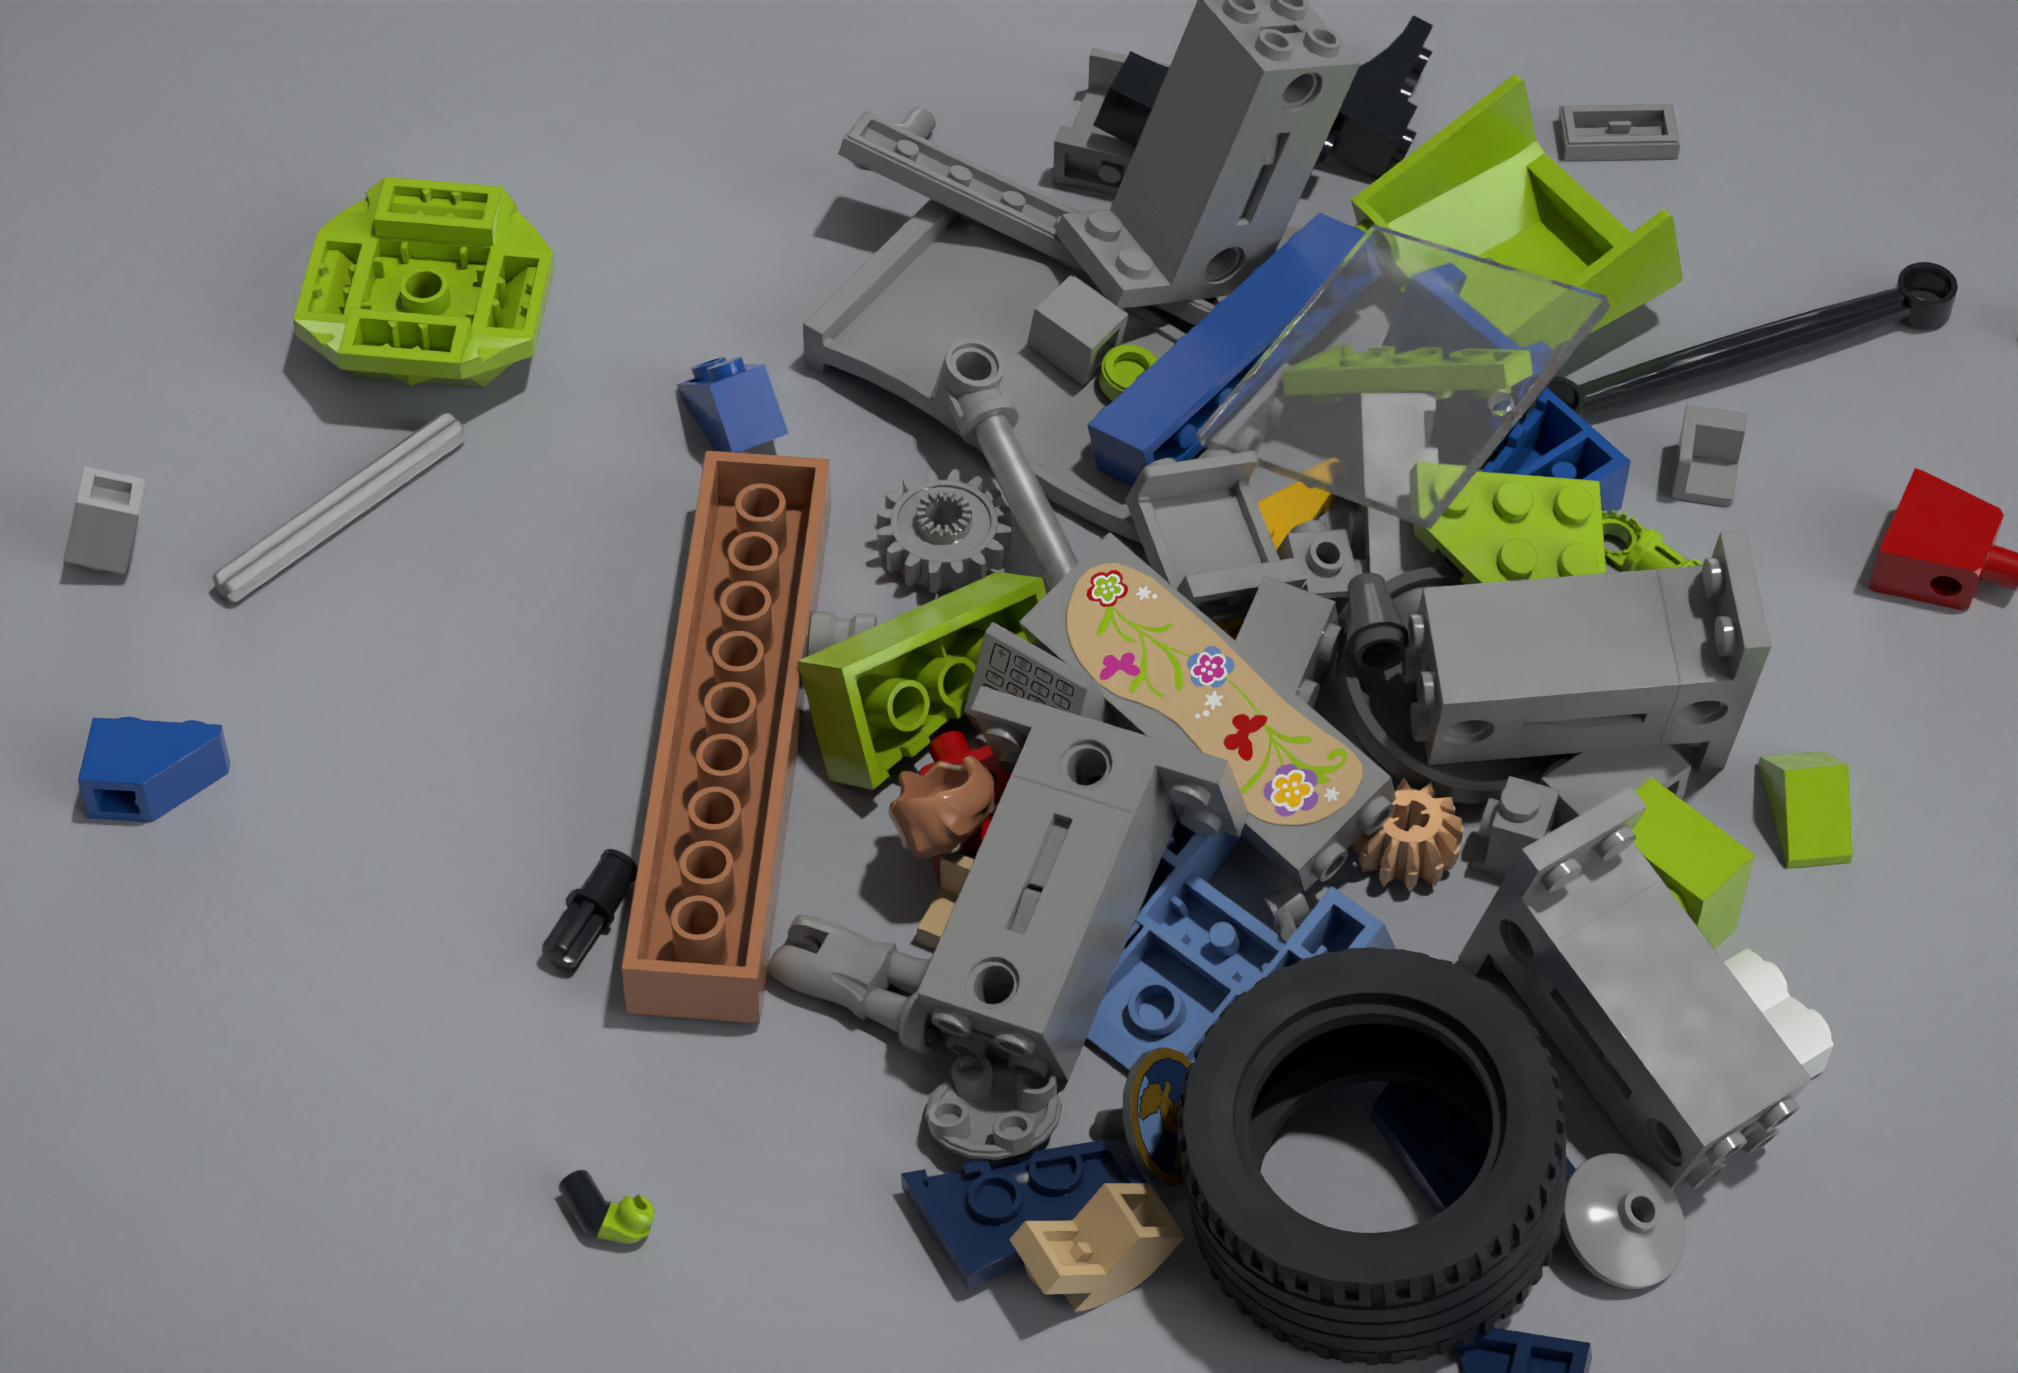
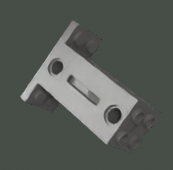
(1218, 155)
(1589, 661)
(1062, 877)
(1637, 997)

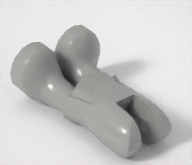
(856, 974)

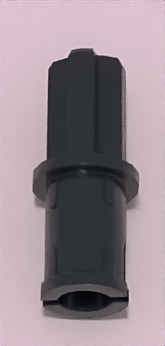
(590, 908)

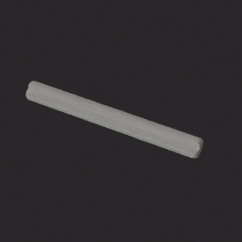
(338, 507)

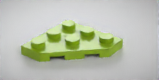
(1521, 528)

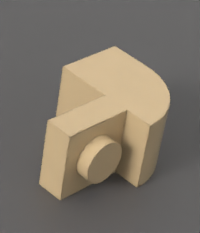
(1104, 1249)

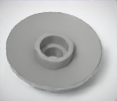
(1608, 1235)

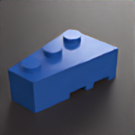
(1563, 445)

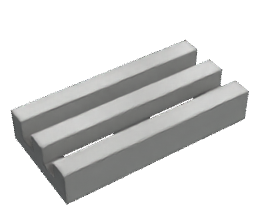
(1621, 133)

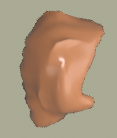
(943, 806)

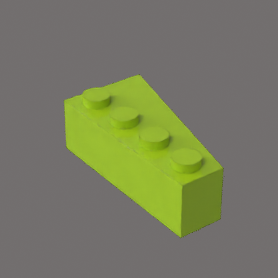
(906, 676)

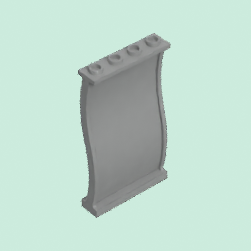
(964, 280)

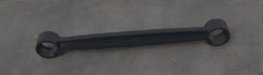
(1765, 344)

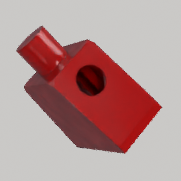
(1942, 546)

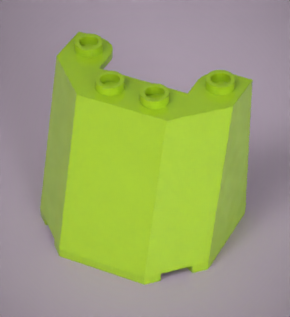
(1501, 197)

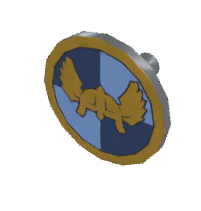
(1150, 1114)

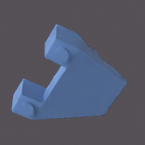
(1202, 950)

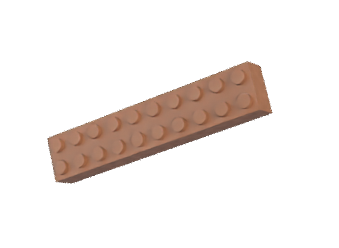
(728, 741)

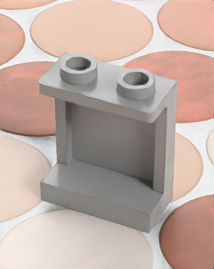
(1208, 531)

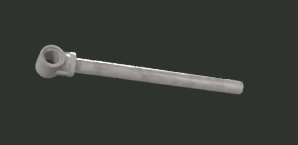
(975, 398)

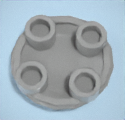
(992, 1110)

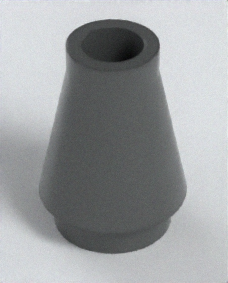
(1375, 627)

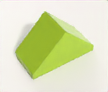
(1809, 807)

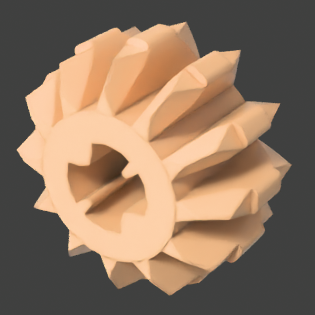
(1415, 840)

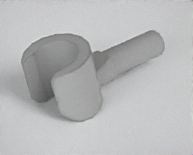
(1288, 909)

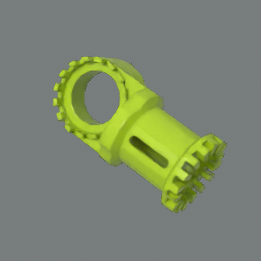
(1644, 548)

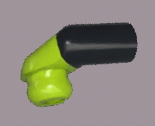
(602, 1219)

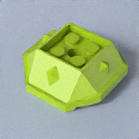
(426, 284)

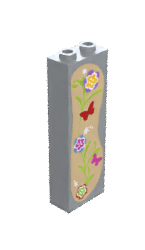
(1195, 687)

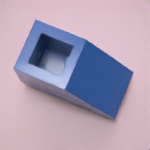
(733, 404)
(148, 767)

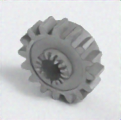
(943, 532)

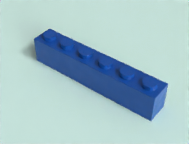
(1186, 386)

